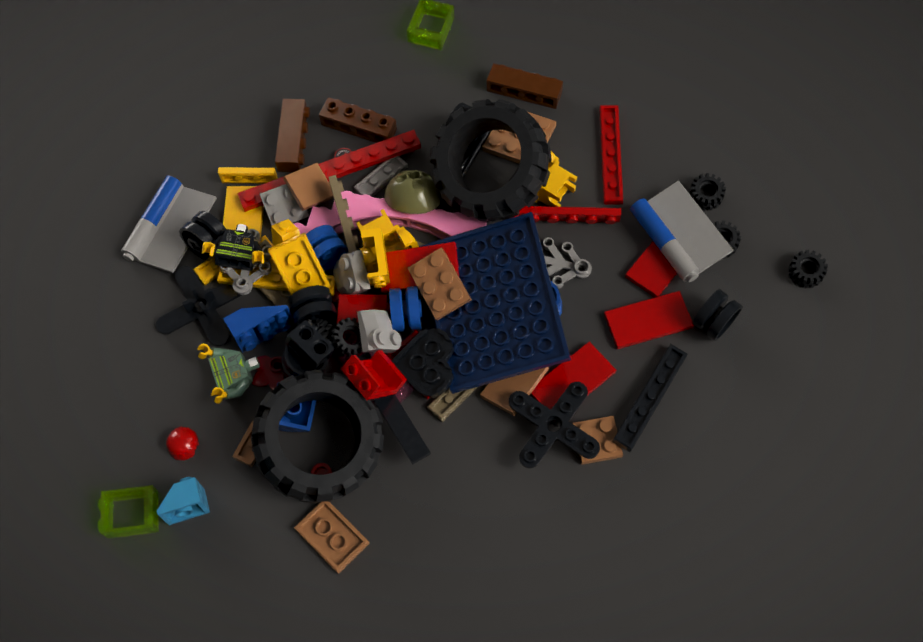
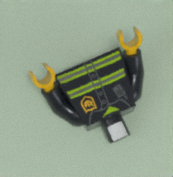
(235, 249)

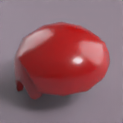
(182, 443)

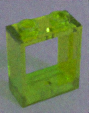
(427, 37)
(105, 505)

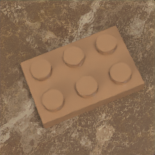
(439, 283)

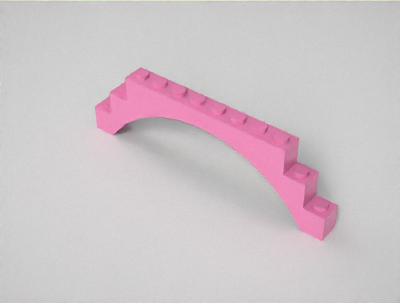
(367, 208)

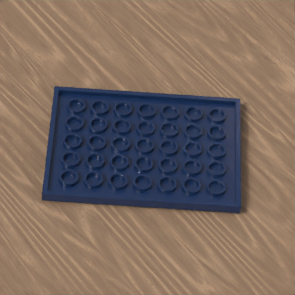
(513, 312)

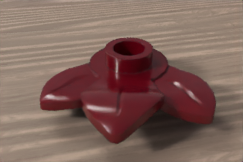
(267, 373)

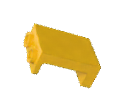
(371, 238)

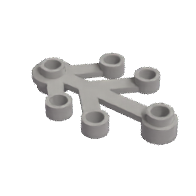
(558, 263)
(244, 278)

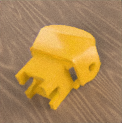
(557, 184)
(391, 240)

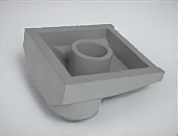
(351, 274)
(377, 332)

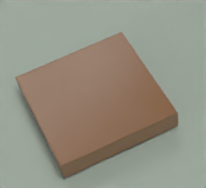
(309, 186)

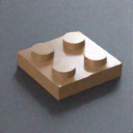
(603, 431)

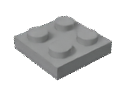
(282, 205)

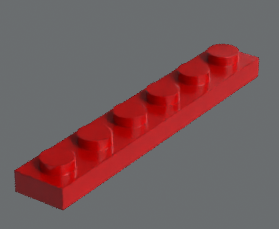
(573, 214)

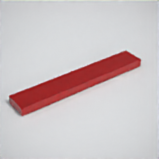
(611, 155)

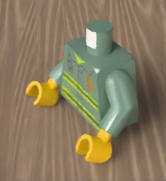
(229, 371)

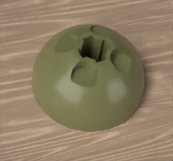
(412, 192)

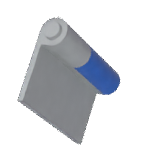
(681, 231)
(157, 235)

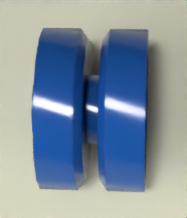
(327, 246)
(405, 309)

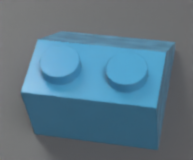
(184, 501)

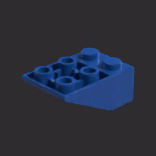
(258, 324)

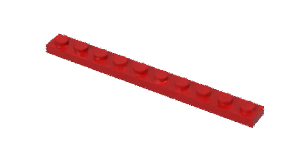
(343, 164)

